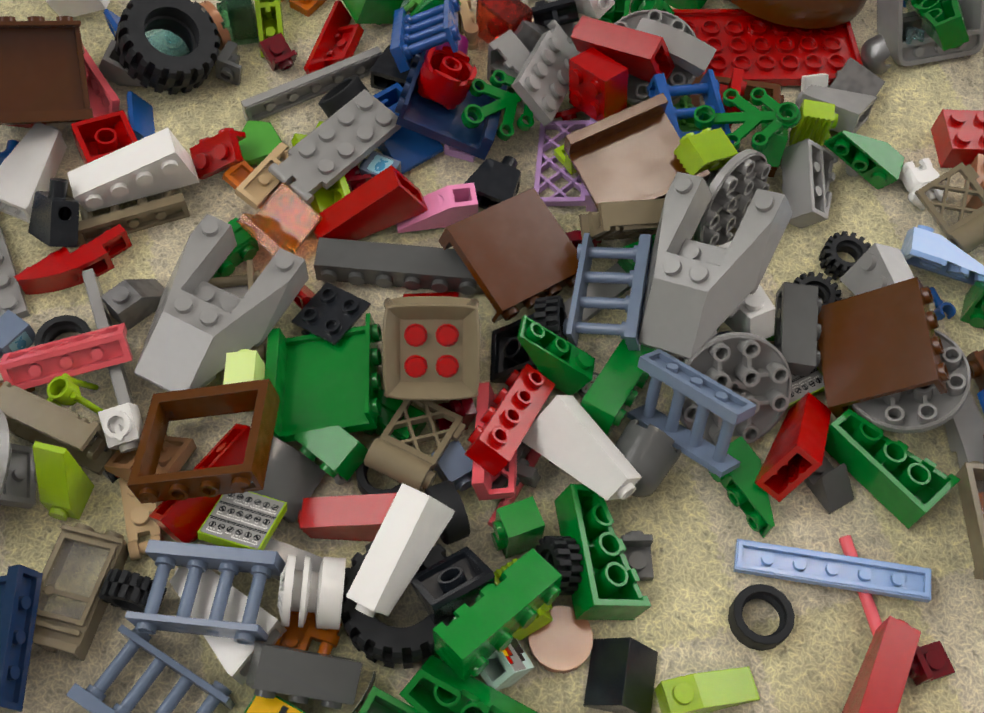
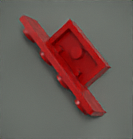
(336, 40)

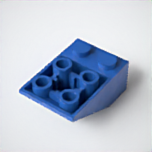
(405, 144)

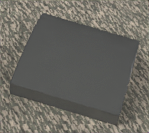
(290, 477)

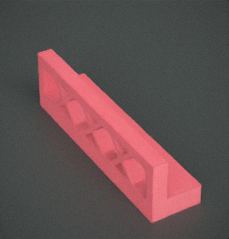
(101, 95)
(68, 355)
(482, 479)

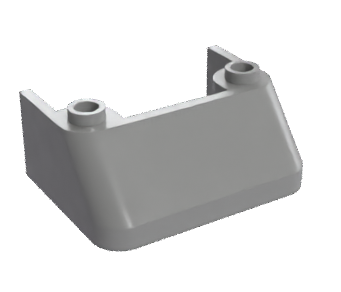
(891, 28)

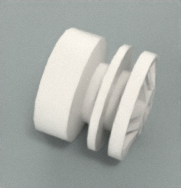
(312, 592)

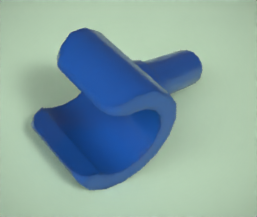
(947, 307)

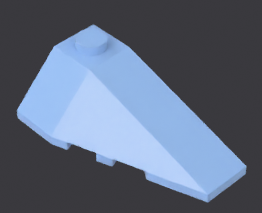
(939, 255)

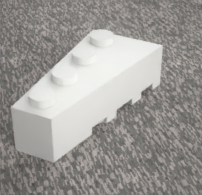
(133, 172)
(755, 313)

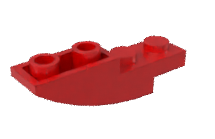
(64, 269)

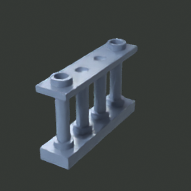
(631, 303)
(708, 396)
(198, 559)
(93, 696)

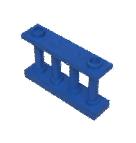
(423, 31)
(709, 89)

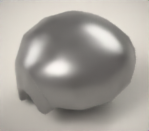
(874, 54)

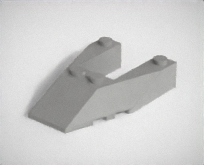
(699, 284)
(202, 322)

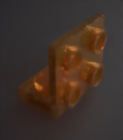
(282, 221)

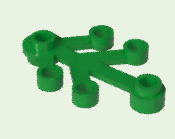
(506, 101)
(750, 116)

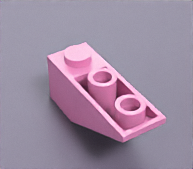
(444, 208)

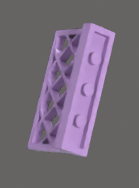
(559, 198)

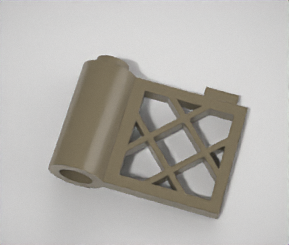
(968, 231)
(408, 464)

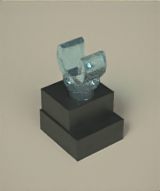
(912, 27)

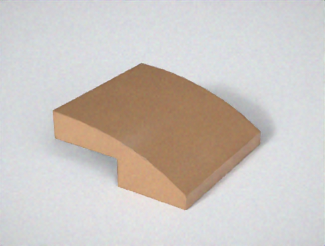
(172, 457)

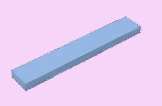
(833, 570)

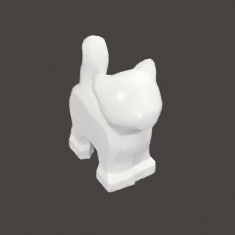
(917, 177)

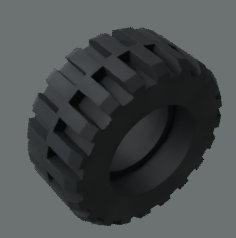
(155, 67)
(383, 641)

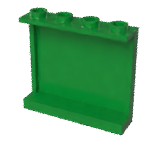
(325, 382)

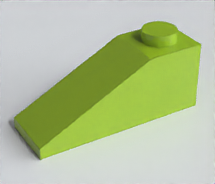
(269, 19)
(60, 481)
(707, 691)

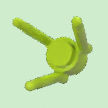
(65, 391)

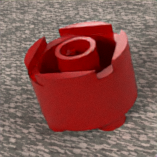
(446, 77)

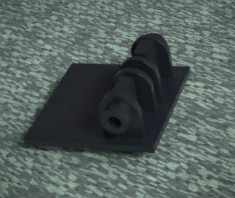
(330, 313)

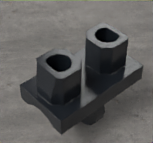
(561, 10)

